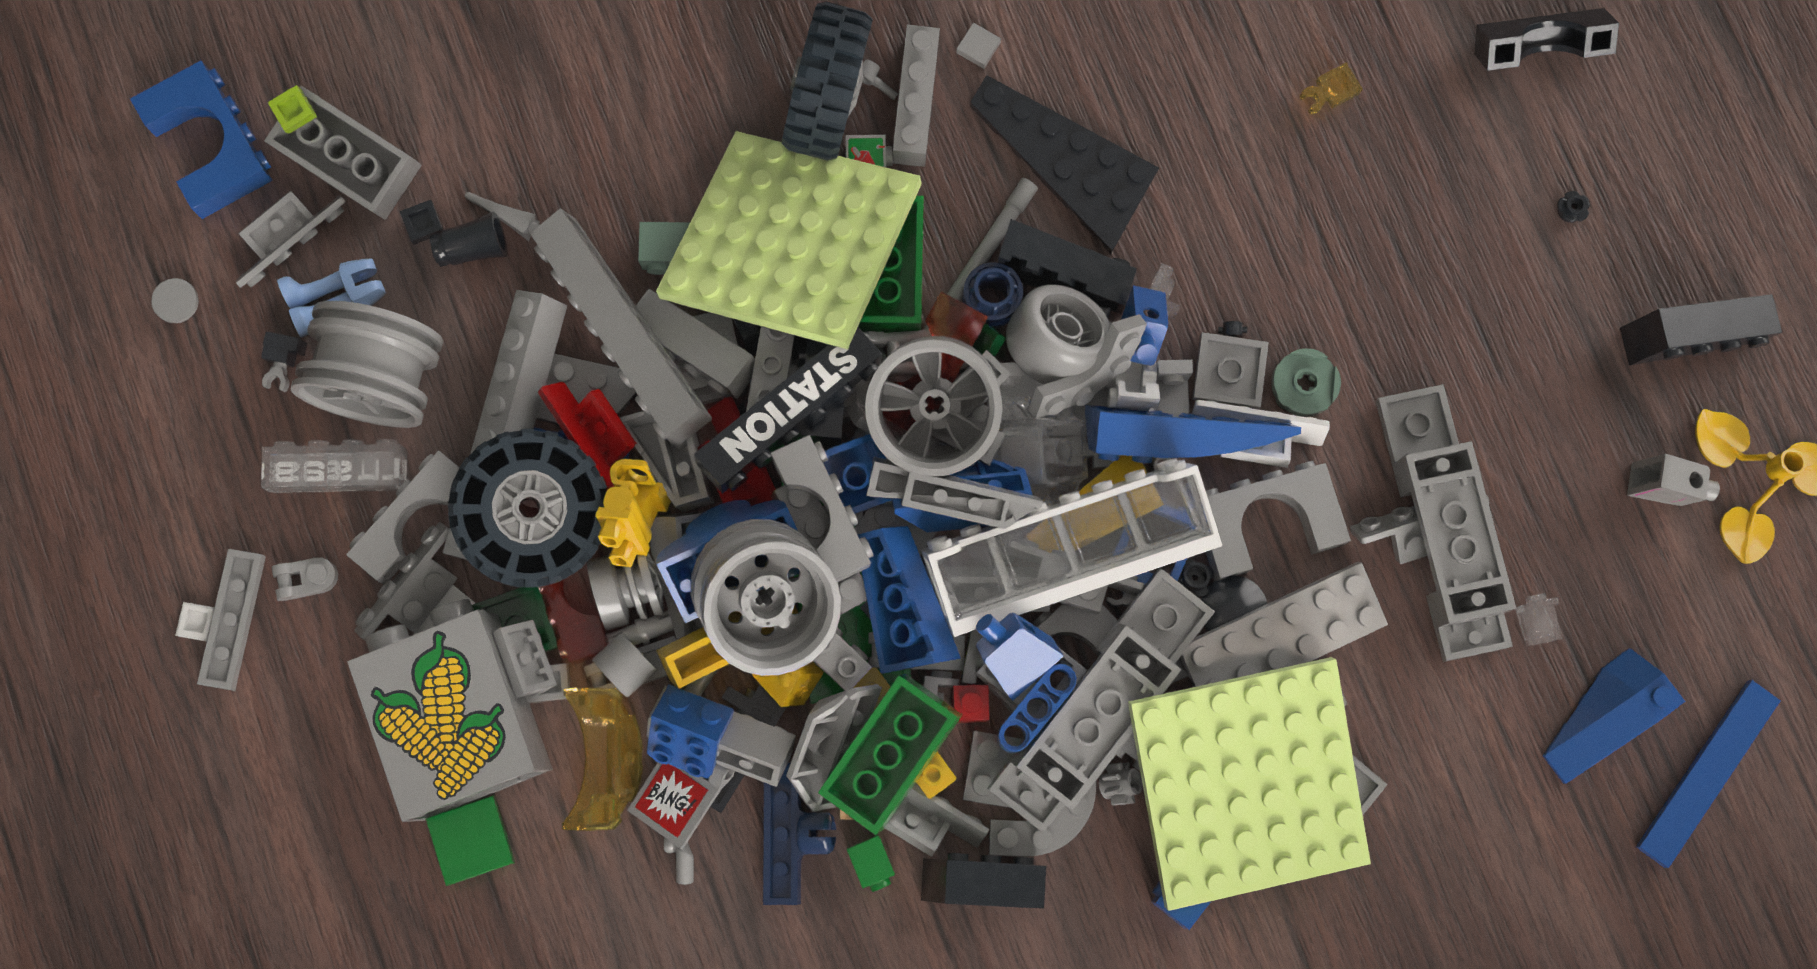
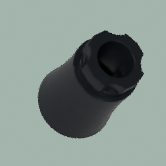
(470, 241)

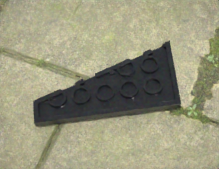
(1077, 165)

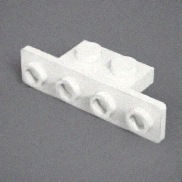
(1276, 453)

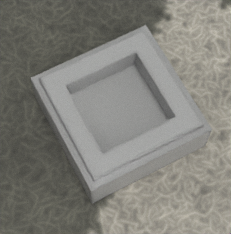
(978, 45)

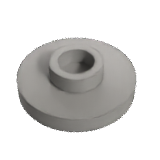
(175, 300)

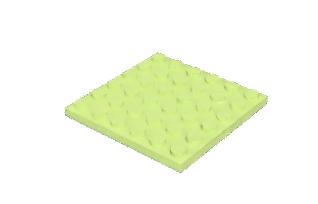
(790, 240)
(1249, 783)

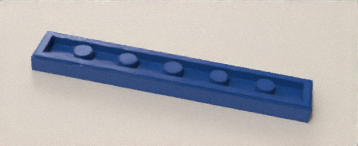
(1708, 774)

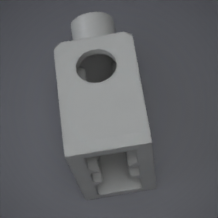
(1671, 481)

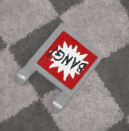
(677, 801)

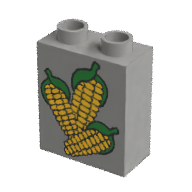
(446, 713)

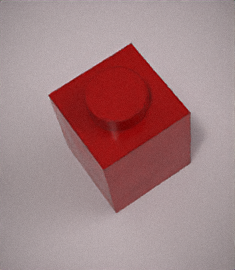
(971, 702)

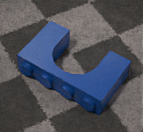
(237, 167)

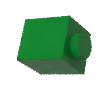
(871, 864)

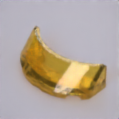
(611, 759)

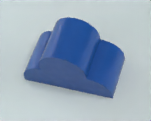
(679, 557)

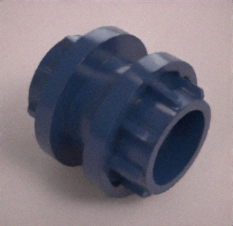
(999, 277)

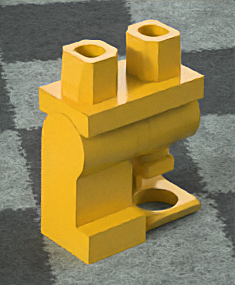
(630, 511)

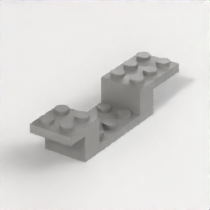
(1453, 522)
(1095, 718)

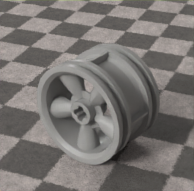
(912, 448)

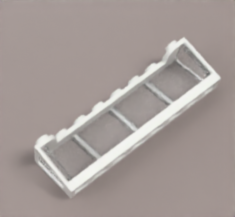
(1072, 545)

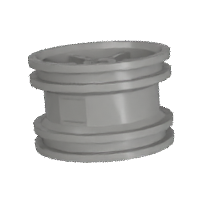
(367, 364)
(795, 637)

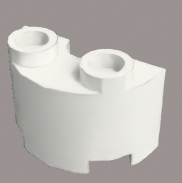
(1135, 389)

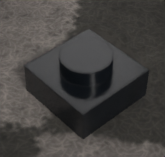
(421, 221)

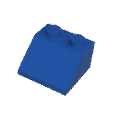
(853, 467)

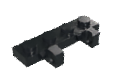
(762, 708)

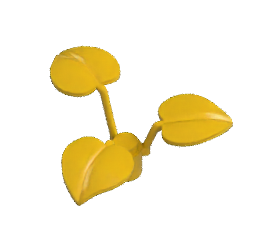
(1724, 438)

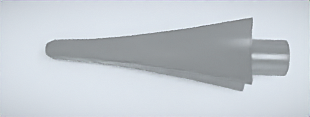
(518, 220)

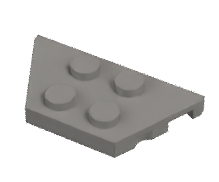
(584, 377)

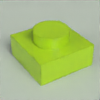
(292, 109)

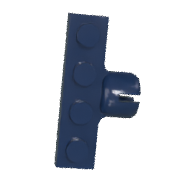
(787, 838)

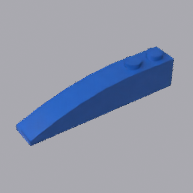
(1161, 435)

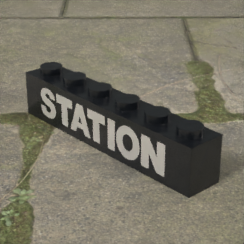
(786, 410)

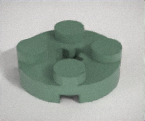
(1320, 371)

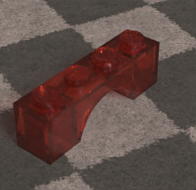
(949, 319)
(580, 633)

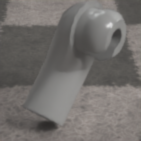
(684, 862)

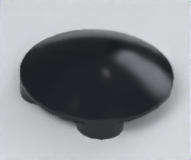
(1232, 599)

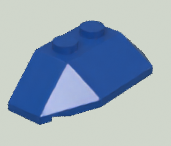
(998, 475)

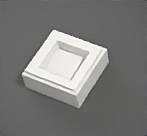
(194, 621)

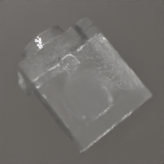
(1164, 284)
(1539, 620)

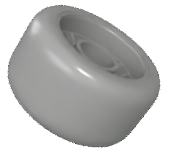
(1056, 333)

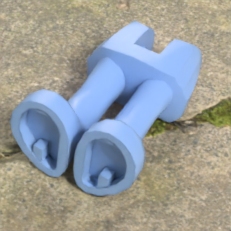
(349, 272)

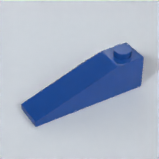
(1617, 708)

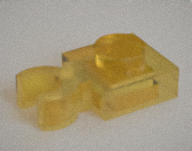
(1334, 86)

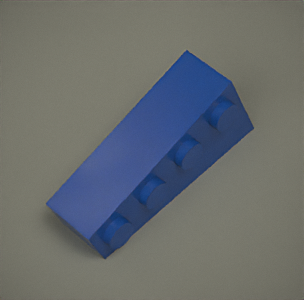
(903, 604)

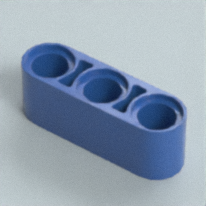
(1051, 698)

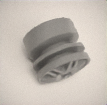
(623, 588)

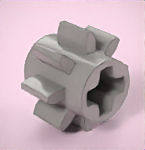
(1120, 783)

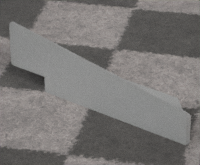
(950, 495)

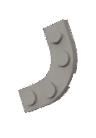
(1111, 361)
(1024, 839)

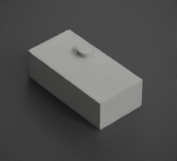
(348, 157)

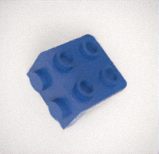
(687, 731)

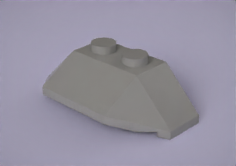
(826, 738)

